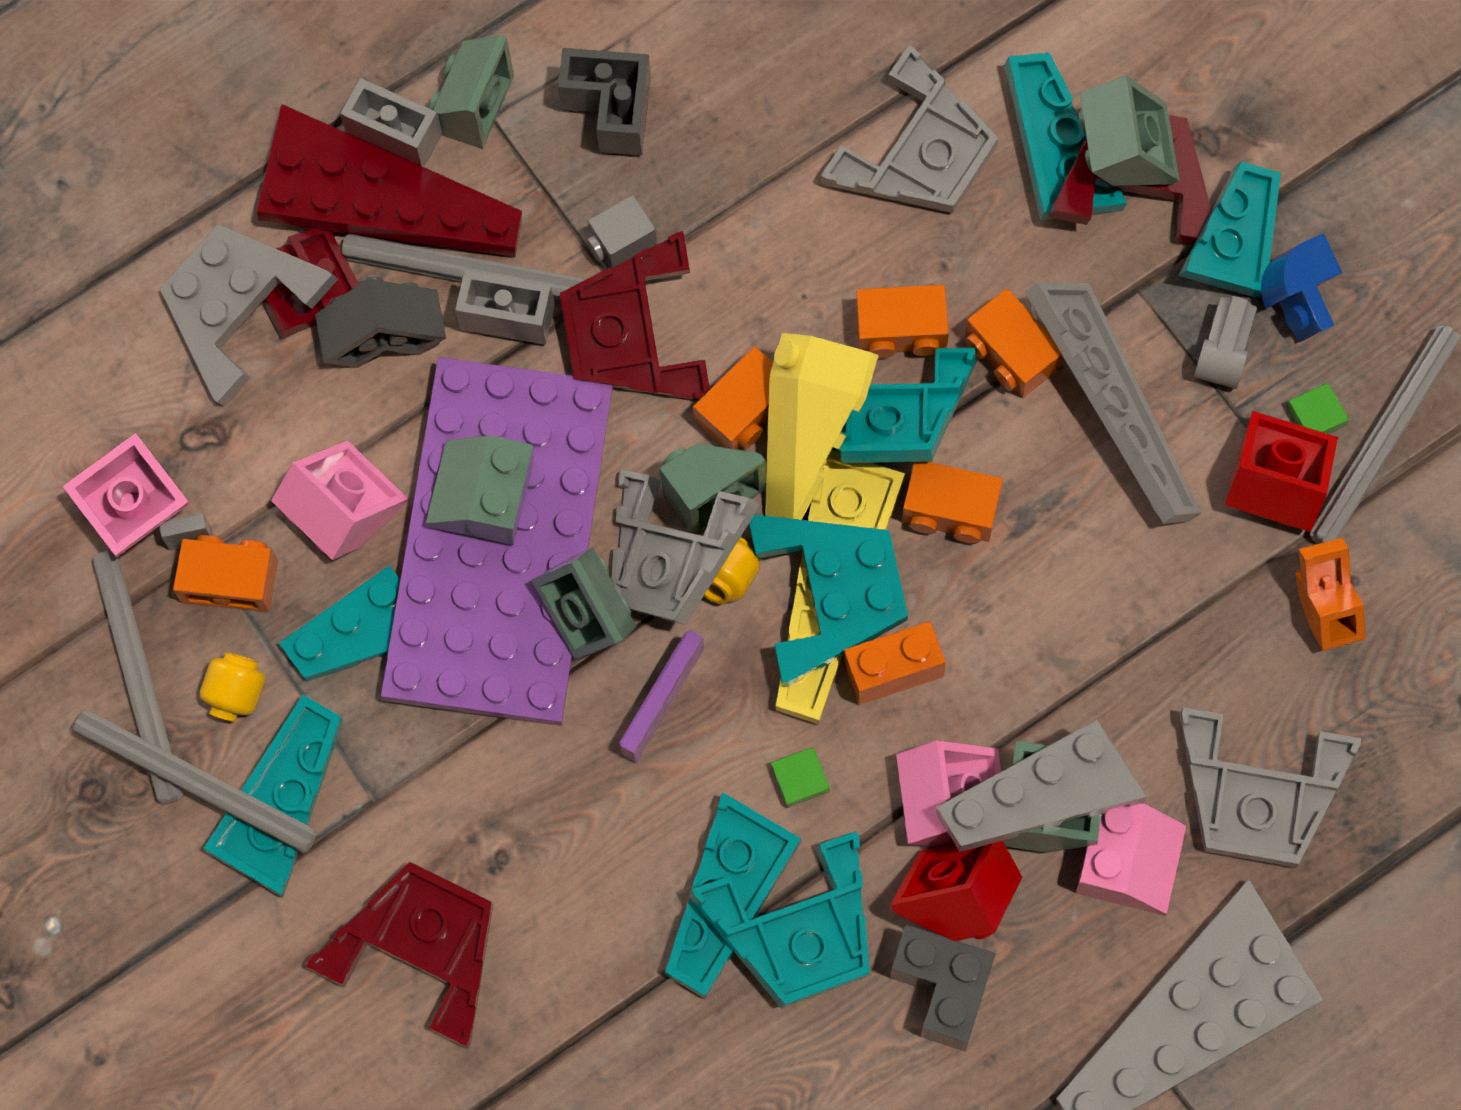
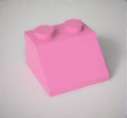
(126, 495)
(338, 498)
(934, 776)
(1133, 858)

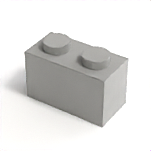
(391, 122)
(505, 307)

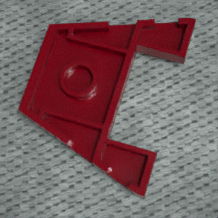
(1077, 192)
(613, 329)
(428, 927)

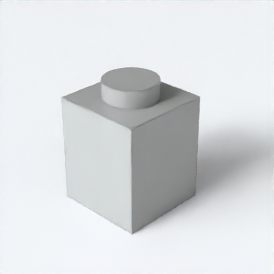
(620, 232)

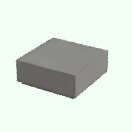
(184, 528)

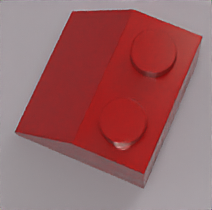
(1282, 471)
(959, 891)

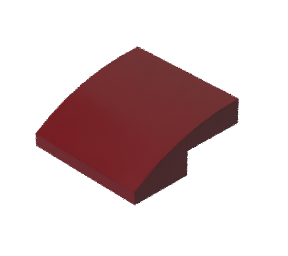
(322, 250)

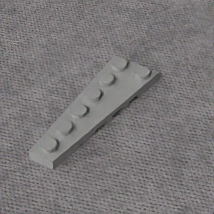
(1101, 368)

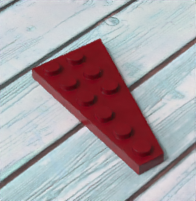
(353, 187)

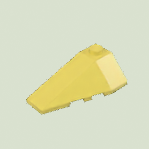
(810, 399)

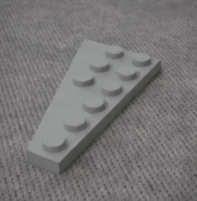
(1211, 1003)

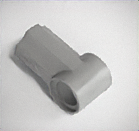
(1224, 351)

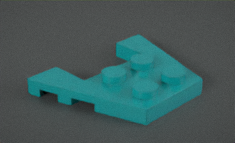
(908, 419)
(850, 582)
(804, 945)

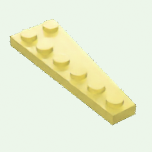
(847, 496)

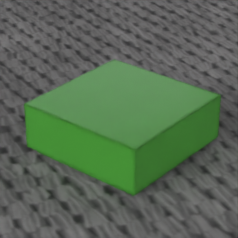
(1318, 410)
(800, 777)

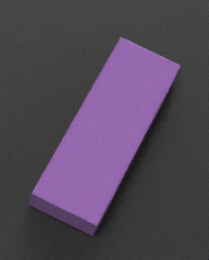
(661, 696)

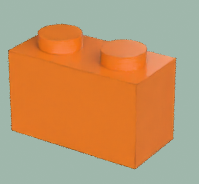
(902, 320)
(1013, 344)
(737, 403)
(951, 502)
(225, 574)
(894, 663)

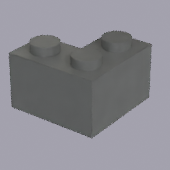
(612, 86)
(378, 319)
(954, 974)

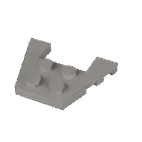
(934, 155)
(222, 288)
(668, 569)
(1256, 809)

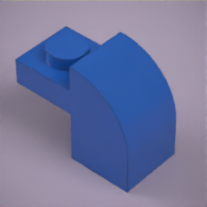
(1294, 282)

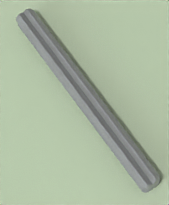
(444, 264)
(1385, 435)
(134, 664)
(195, 781)

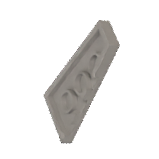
(1052, 786)

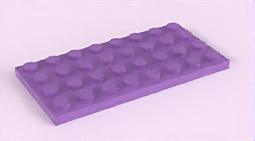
(466, 606)

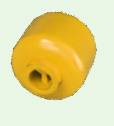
(735, 575)
(232, 686)

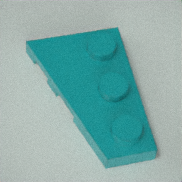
(1238, 233)

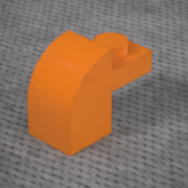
(1328, 596)

